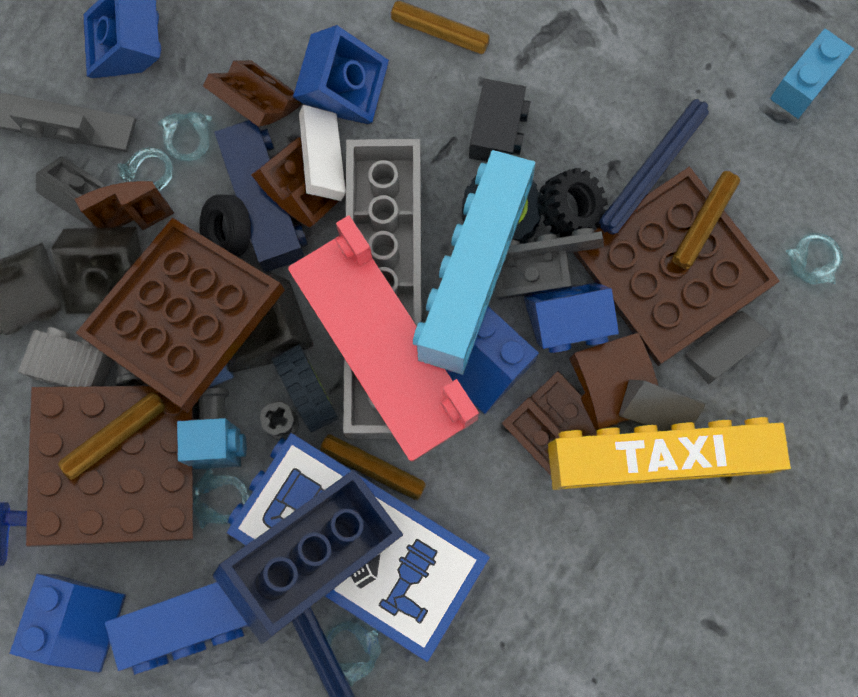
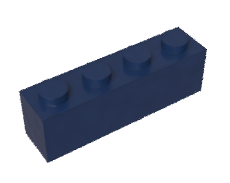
(272, 228)

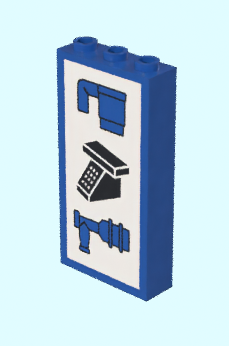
(406, 589)

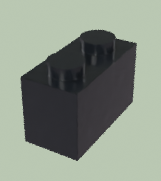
(498, 120)

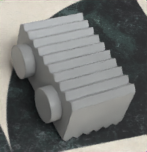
(64, 362)

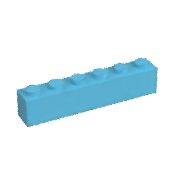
(475, 263)

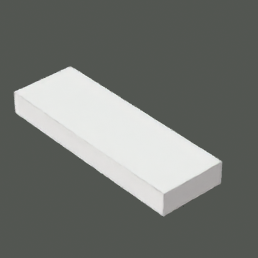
(321, 153)

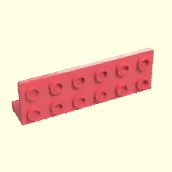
(377, 343)

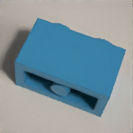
(811, 73)
(210, 443)

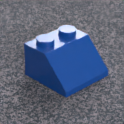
(121, 37)
(341, 75)
(572, 316)
(495, 362)
(66, 623)

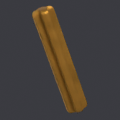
(440, 27)
(706, 220)
(111, 435)
(373, 467)

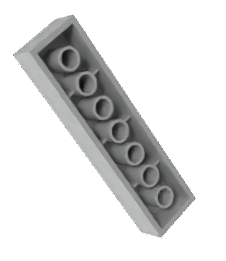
(386, 208)

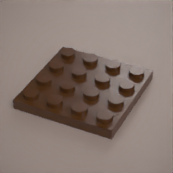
(660, 298)
(180, 313)
(125, 496)

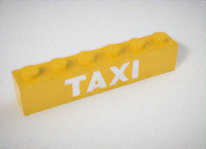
(667, 455)

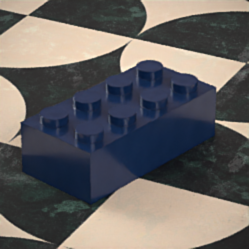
(306, 555)

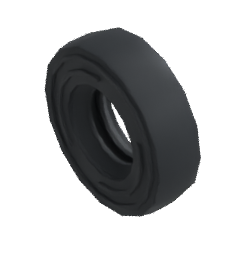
(237, 223)

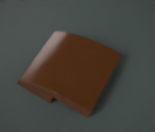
(253, 92)
(285, 184)
(125, 203)
(605, 376)
(546, 413)

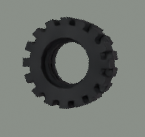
(556, 207)

